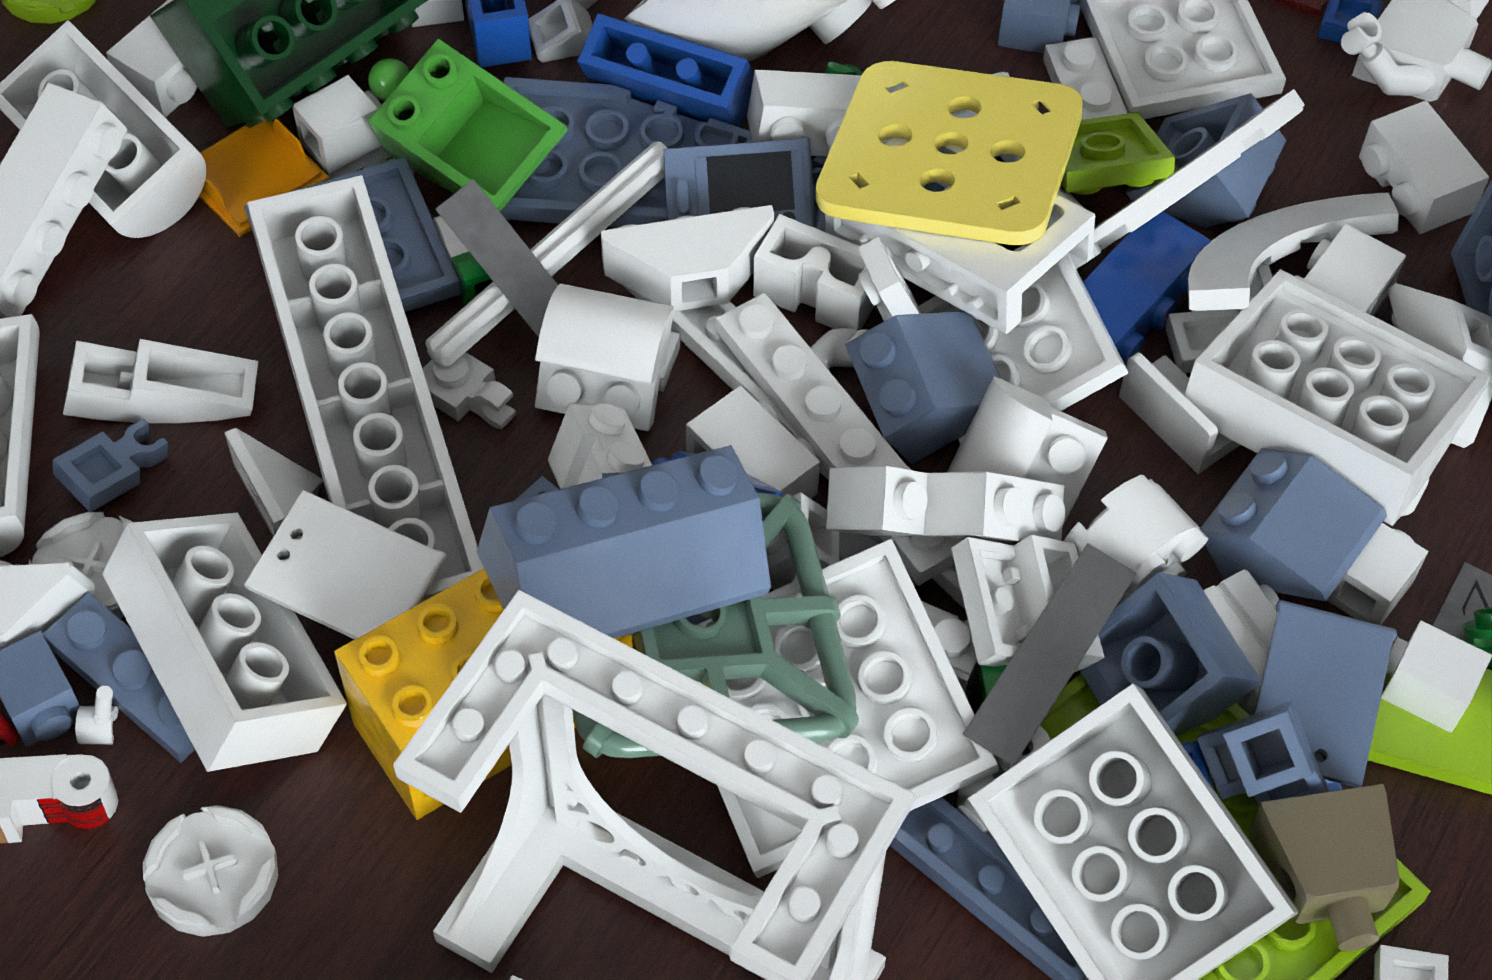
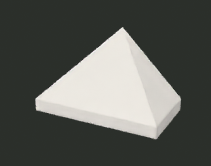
(269, 477)

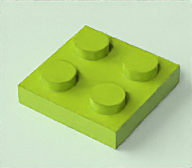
(1116, 153)

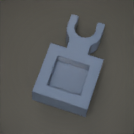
(106, 469)

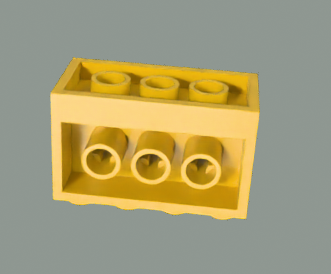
(406, 667)

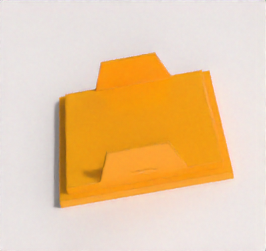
(252, 167)

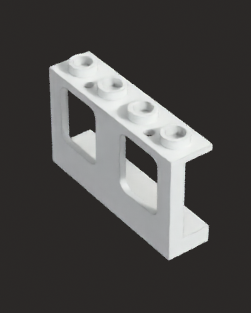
(977, 273)

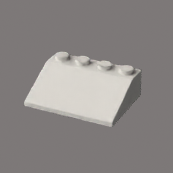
(1336, 386)
(1132, 849)

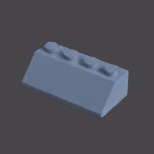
(634, 544)

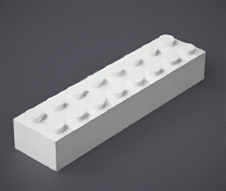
(361, 370)

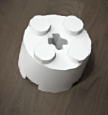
(1141, 531)

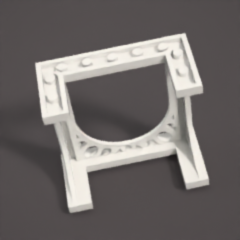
(522, 693)

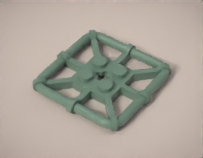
(742, 647)

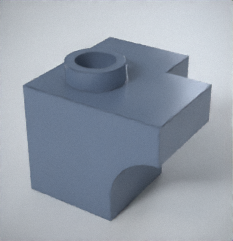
(1263, 756)

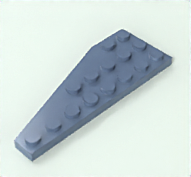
(602, 138)

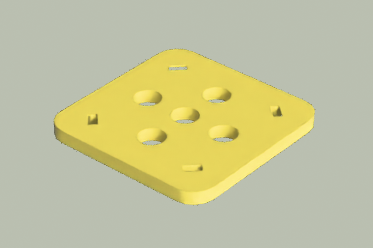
(986, 196)

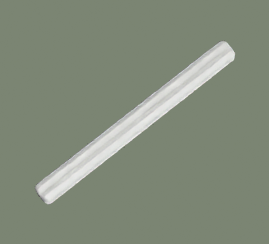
(552, 252)

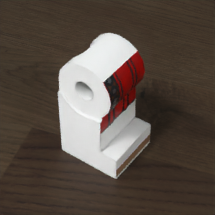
(54, 791)

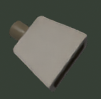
(1332, 858)

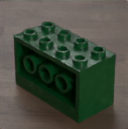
(266, 52)

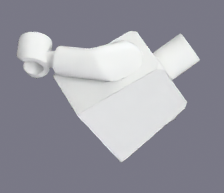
(1418, 47)

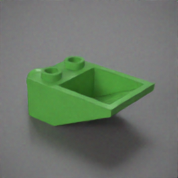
(460, 123)

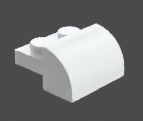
(602, 351)
(1028, 439)
(1009, 589)

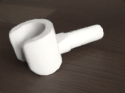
(95, 722)

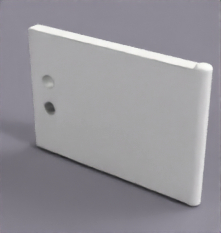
(343, 568)

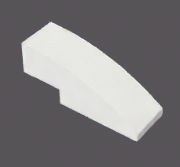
(158, 384)

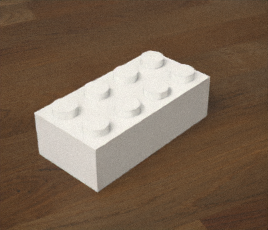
(224, 655)

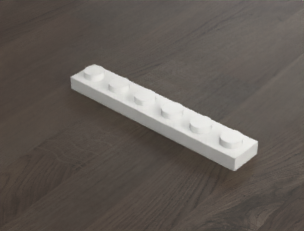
(820, 411)

